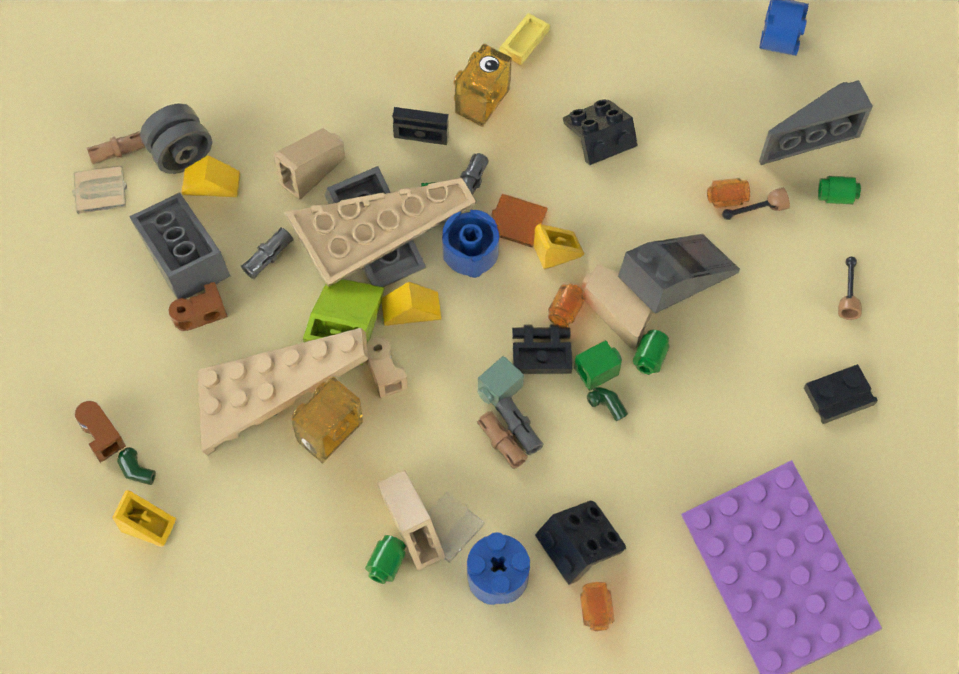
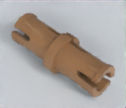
(115, 148)
(502, 439)

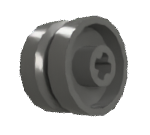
(175, 138)

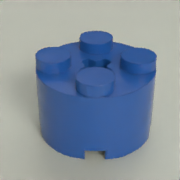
(783, 26)
(470, 242)
(498, 586)

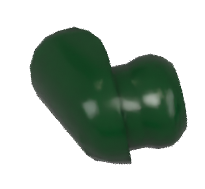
(607, 398)
(129, 465)

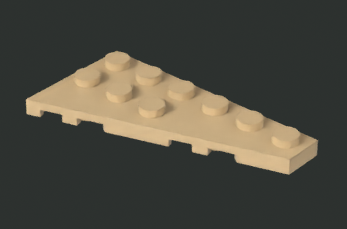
(365, 228)
(265, 384)

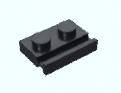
(420, 126)
(840, 394)

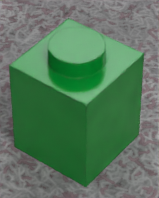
(598, 364)

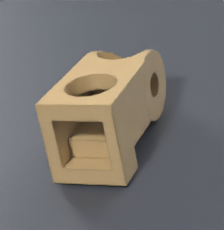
(382, 369)

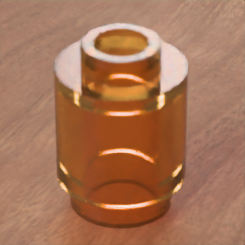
(728, 192)
(566, 305)
(597, 606)

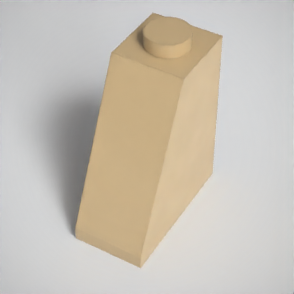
(308, 161)
(616, 304)
(411, 520)

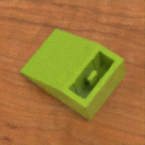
(344, 308)

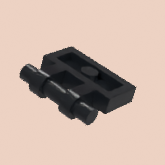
(542, 357)

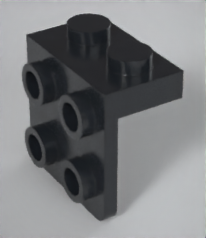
(602, 130)
(579, 539)

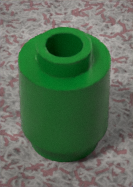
(839, 190)
(651, 352)
(386, 559)

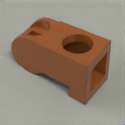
(198, 310)
(95, 422)

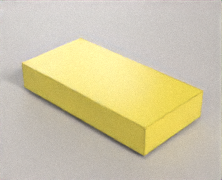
(525, 38)

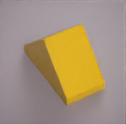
(211, 178)
(556, 245)
(410, 305)
(143, 519)

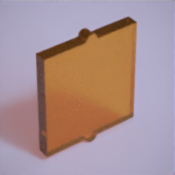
(518, 219)

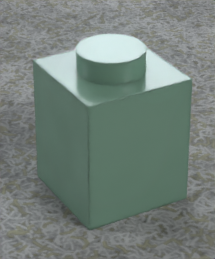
(499, 381)

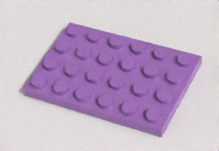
(780, 572)

